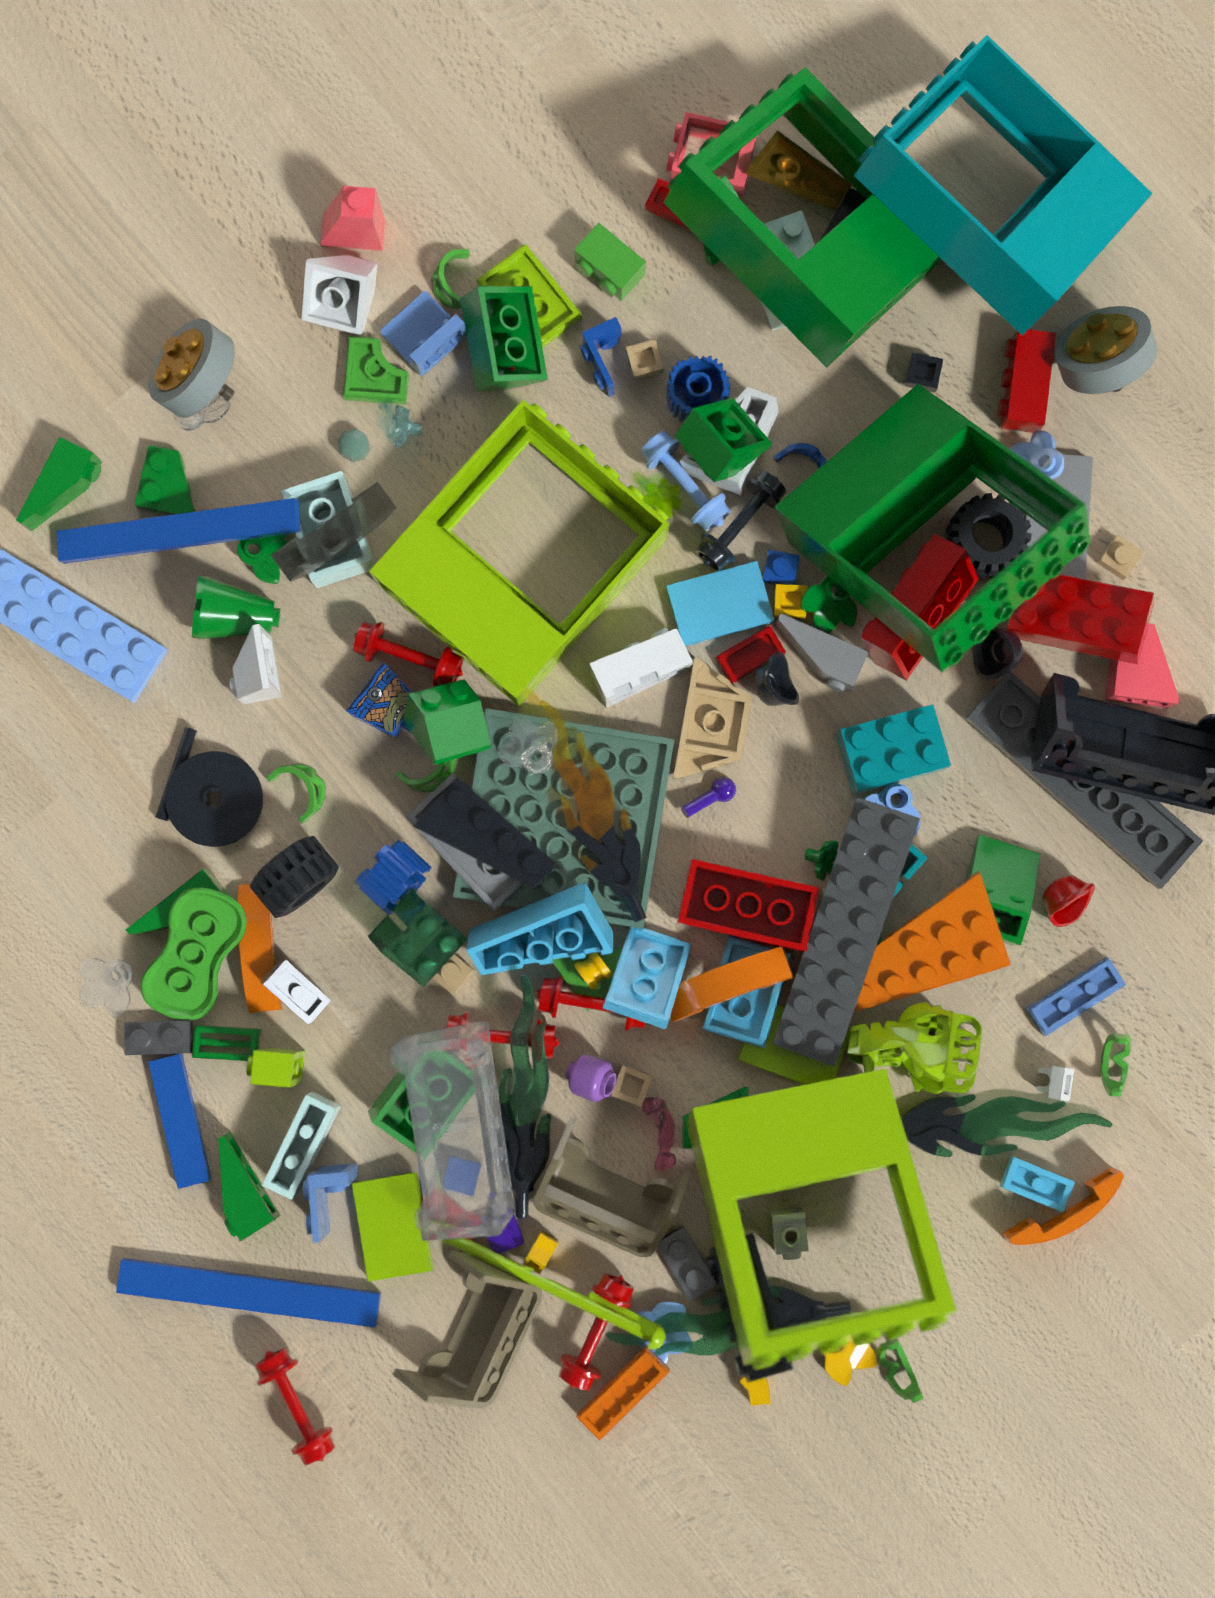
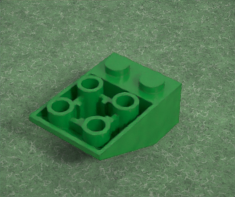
(1009, 882)

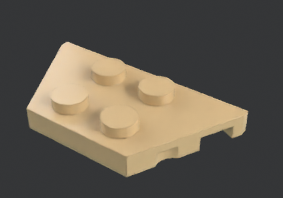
(712, 723)

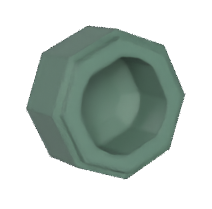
(353, 445)

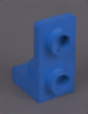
(600, 337)

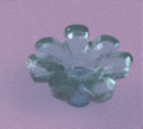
(403, 426)

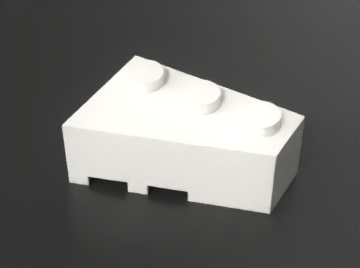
(763, 411)
(640, 666)

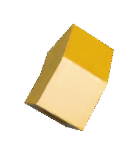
(540, 1252)
(757, 1391)

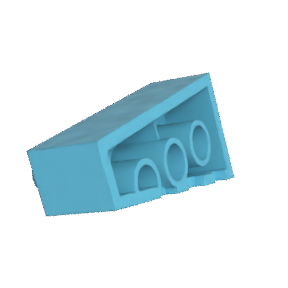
(540, 932)

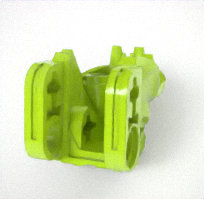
(923, 1056)

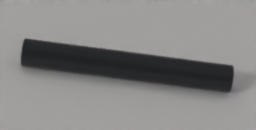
(181, 755)

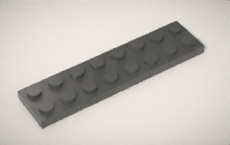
(1131, 825)
(846, 931)

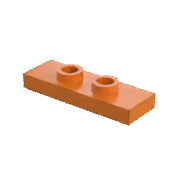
(622, 1392)

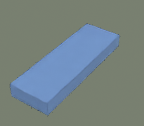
(1075, 996)

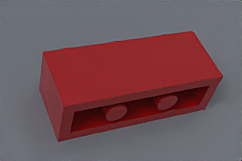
(1026, 381)

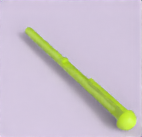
(593, 1304)

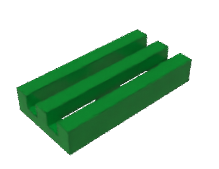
(254, 1044)

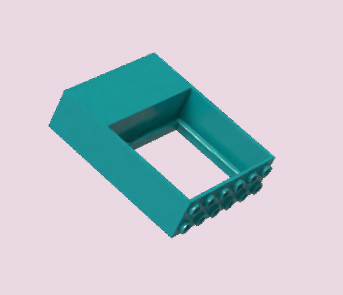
(1056, 228)

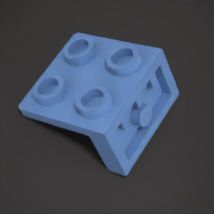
(424, 333)
(315, 1189)

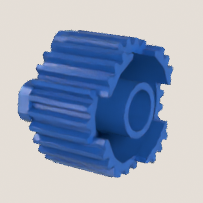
(691, 375)
(393, 875)

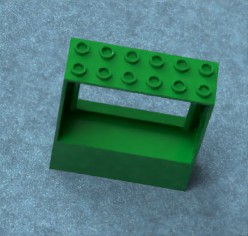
(844, 278)
(894, 483)

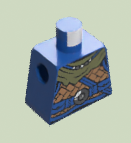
(382, 702)

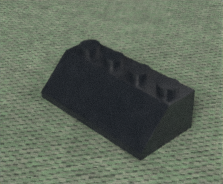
(768, 1307)

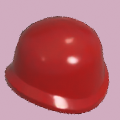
(1067, 899)

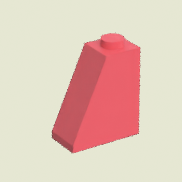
(354, 220)
(1145, 683)

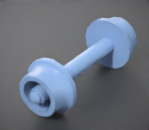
(660, 450)

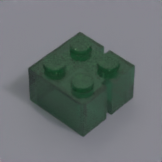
(424, 943)

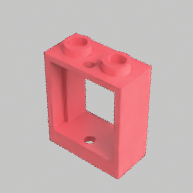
(703, 128)

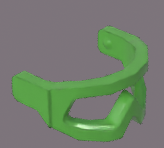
(439, 280)
(438, 774)
(309, 780)
(1111, 1086)
(913, 1391)

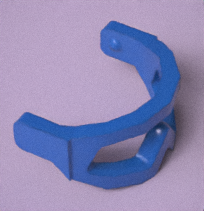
(804, 449)

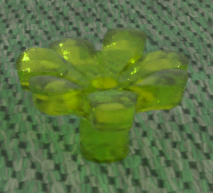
(664, 503)

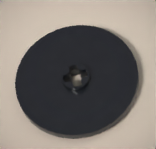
(188, 798)

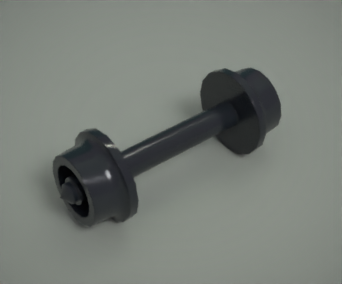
(766, 491)

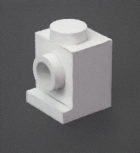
(784, 1221)

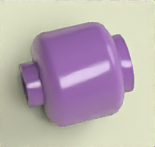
(591, 1078)

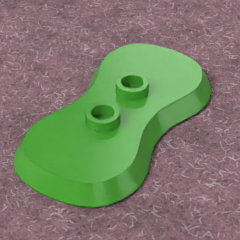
(201, 934)

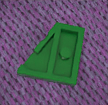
(164, 483)

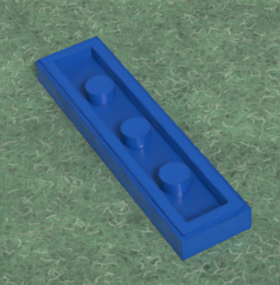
(180, 1121)

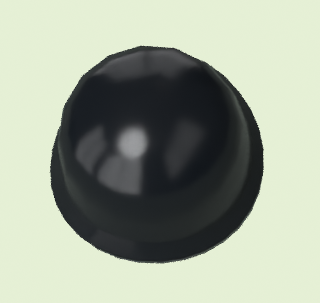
(997, 654)
(774, 683)

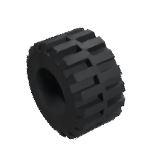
(1004, 518)
(294, 876)

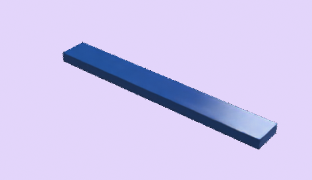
(179, 531)
(248, 1292)

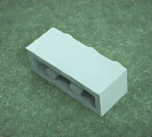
(301, 1145)

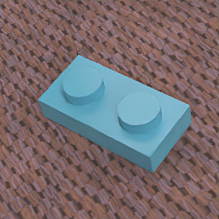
(1037, 1184)

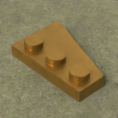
(798, 172)

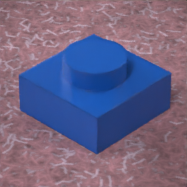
(780, 568)

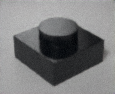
(925, 371)

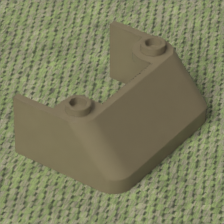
(605, 1202)
(483, 1341)

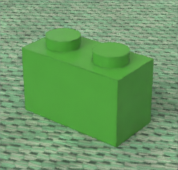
(609, 262)

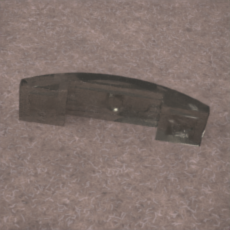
(335, 535)

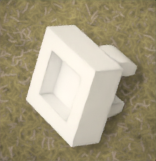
(1060, 1082)

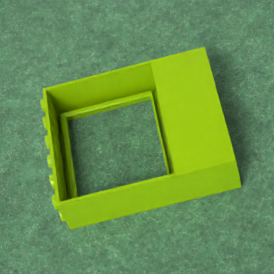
(472, 602)
(802, 1140)

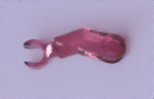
(666, 1127)

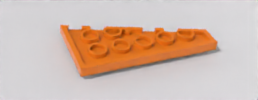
(937, 947)

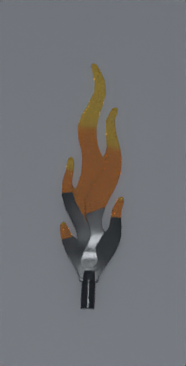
(596, 822)

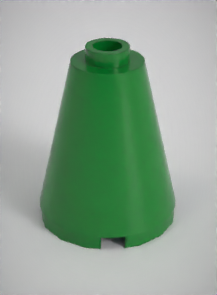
(229, 611)

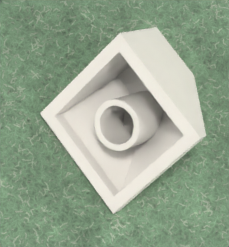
(339, 292)
(256, 669)

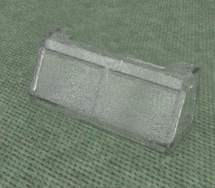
(456, 1132)

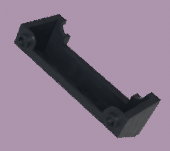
(1124, 748)

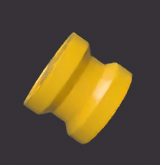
(593, 970)

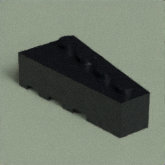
(479, 831)

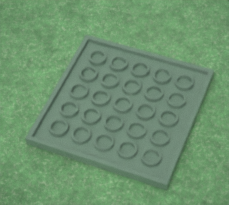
(533, 805)

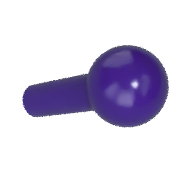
(722, 790)

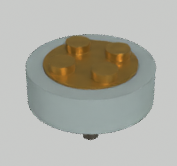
(1105, 350)
(192, 368)

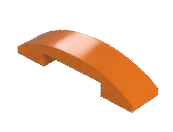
(257, 952)
(730, 982)
(1102, 1191)

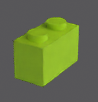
(276, 1067)

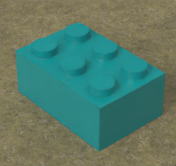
(893, 749)

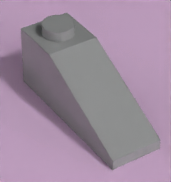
(826, 655)

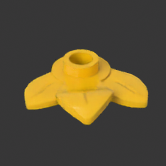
(840, 1363)

